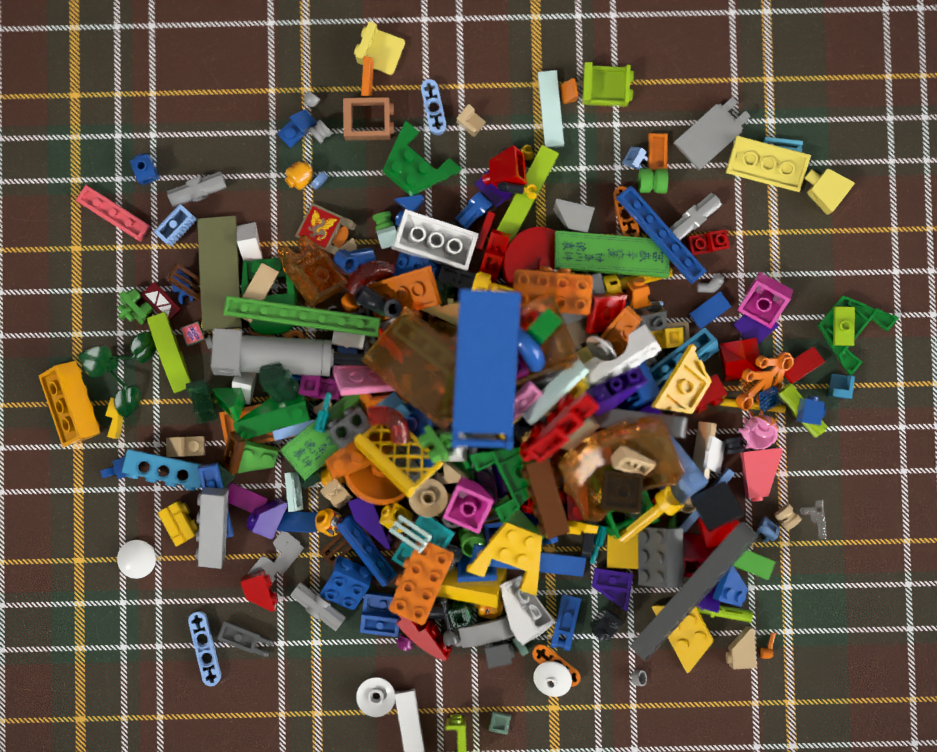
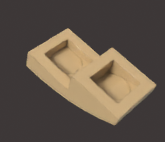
(337, 494)

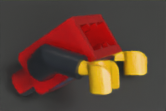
(508, 171)

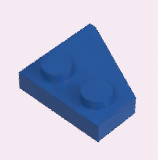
(731, 588)

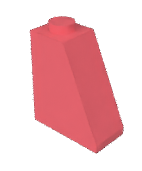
(759, 471)

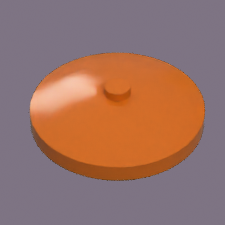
(372, 484)

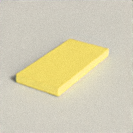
(768, 163)

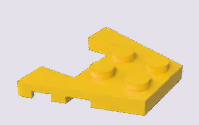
(514, 547)

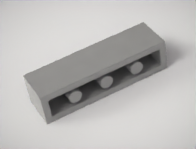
(213, 527)

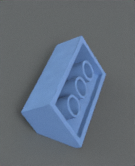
(692, 480)

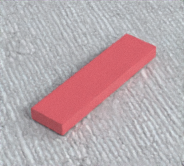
(113, 213)

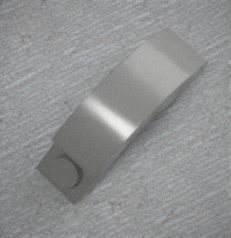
(484, 632)

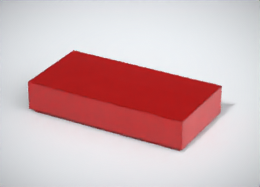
(484, 231)

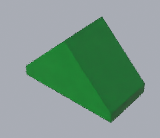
(544, 326)
(231, 401)

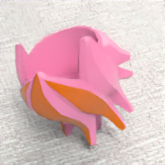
(759, 431)

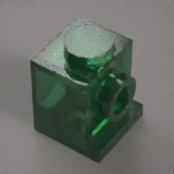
(460, 614)

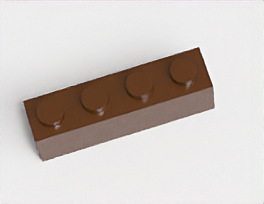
(545, 498)

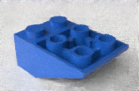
(643, 395)

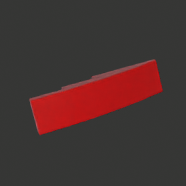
(494, 254)
(561, 427)

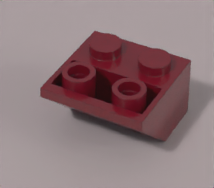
(694, 553)

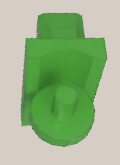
(128, 300)
(439, 451)

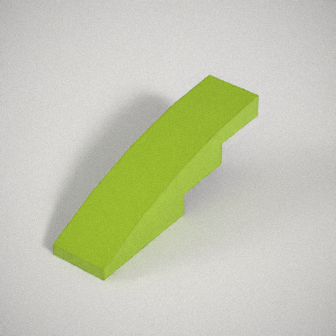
(169, 351)

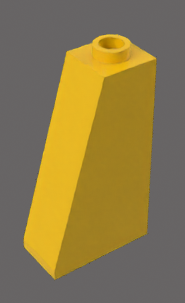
(481, 592)

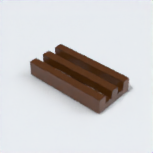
(177, 266)
(233, 452)
(327, 557)

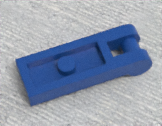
(565, 621)

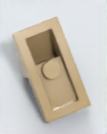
(185, 446)
(450, 475)

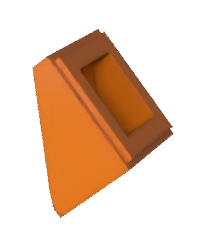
(569, 91)

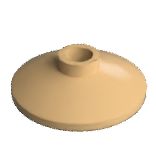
(438, 497)

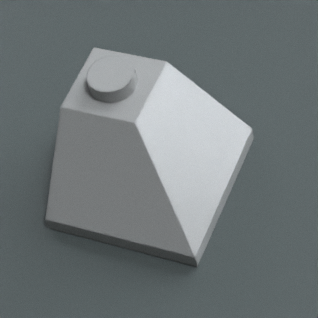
(573, 216)

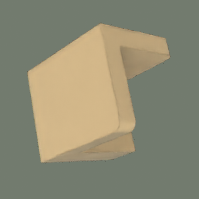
(470, 120)

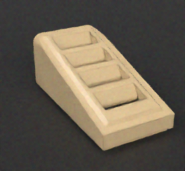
(625, 458)

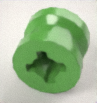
(383, 220)

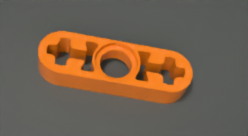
(634, 226)
(548, 651)

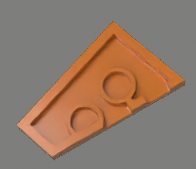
(349, 459)

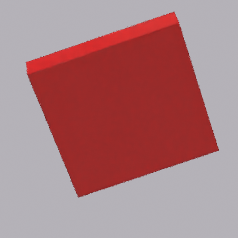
(604, 311)

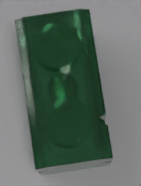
(278, 382)

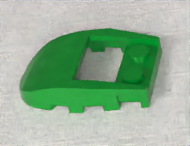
(249, 270)

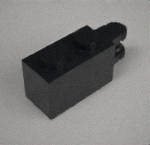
(605, 624)

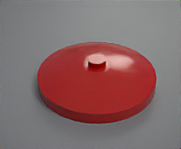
(528, 252)

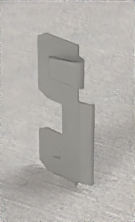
(290, 550)

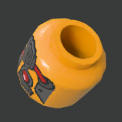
(327, 521)

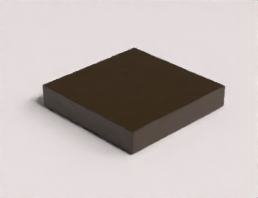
(621, 492)

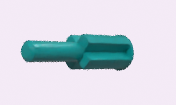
(323, 415)
(598, 541)

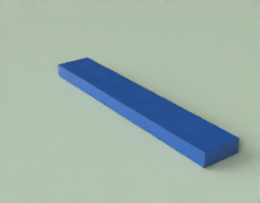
(661, 234)
(549, 562)

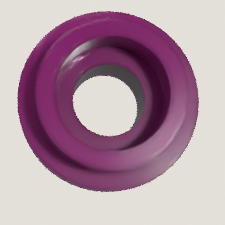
(404, 643)

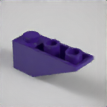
(617, 389)
(368, 517)

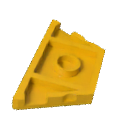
(685, 384)
(689, 638)

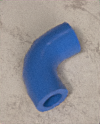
(530, 351)

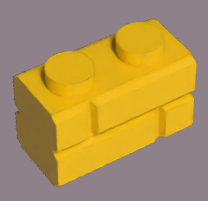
(178, 522)

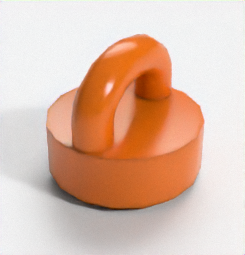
(348, 303)

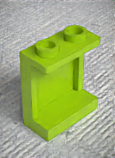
(606, 85)
(458, 723)

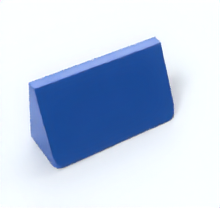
(298, 522)

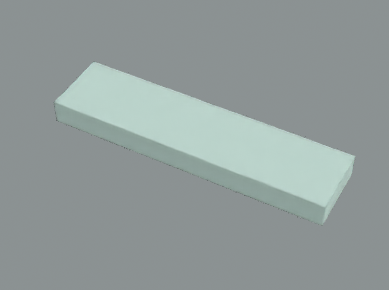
(550, 109)
(555, 391)

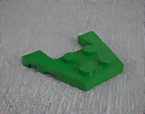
(410, 169)
(863, 316)
(509, 467)

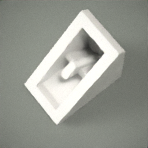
(249, 242)
(247, 383)

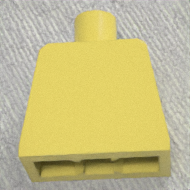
(828, 189)

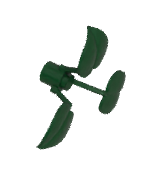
(99, 359)

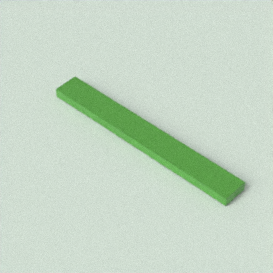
(301, 316)

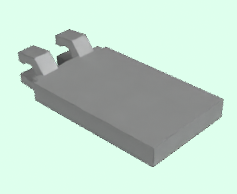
(711, 134)

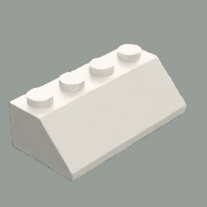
(435, 240)

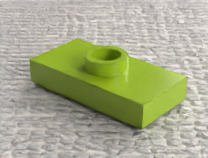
(843, 326)

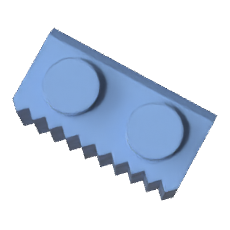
(175, 225)

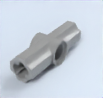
(196, 189)
(695, 216)
(317, 606)

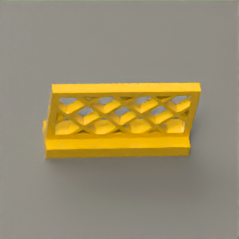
(388, 467)

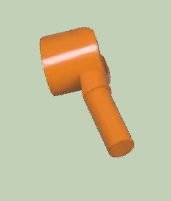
(767, 653)

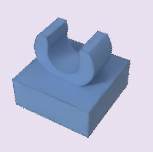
(634, 157)
(769, 529)

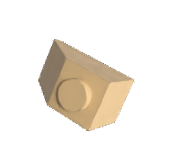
(742, 650)

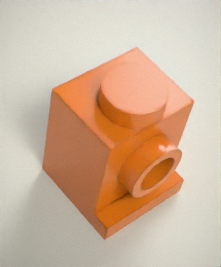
(637, 293)

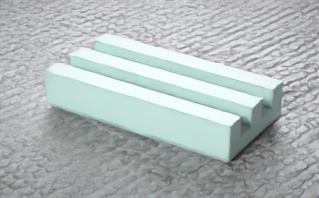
(294, 492)
(398, 525)

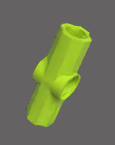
(791, 398)

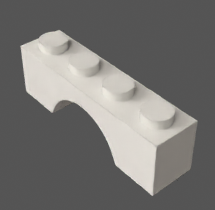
(640, 347)

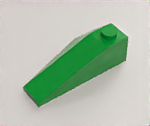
(272, 417)

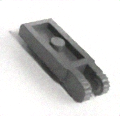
(243, 638)

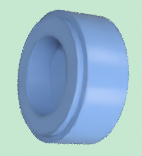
(319, 180)

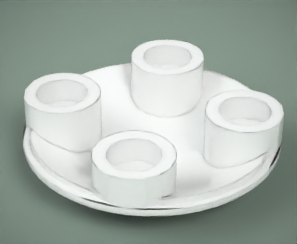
(136, 559)

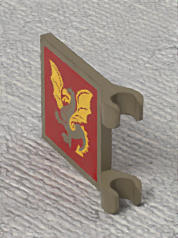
(322, 227)

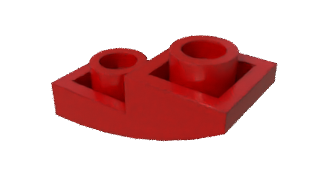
(708, 242)
(803, 365)

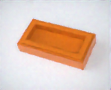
(367, 77)
(657, 150)

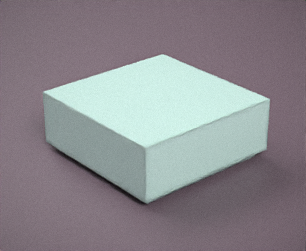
(386, 236)

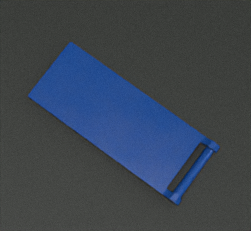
(486, 367)

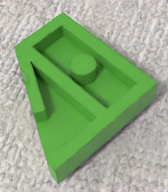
(257, 457)

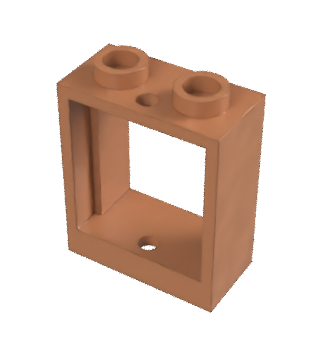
(349, 134)

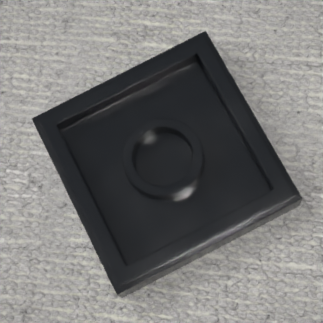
(717, 506)

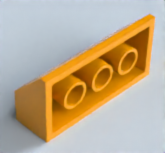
(69, 403)

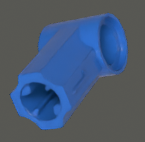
(476, 207)
(353, 259)

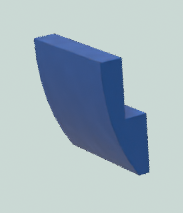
(376, 615)

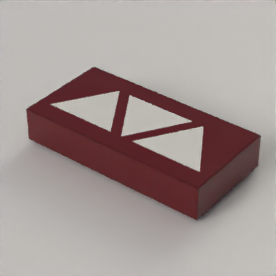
(160, 301)

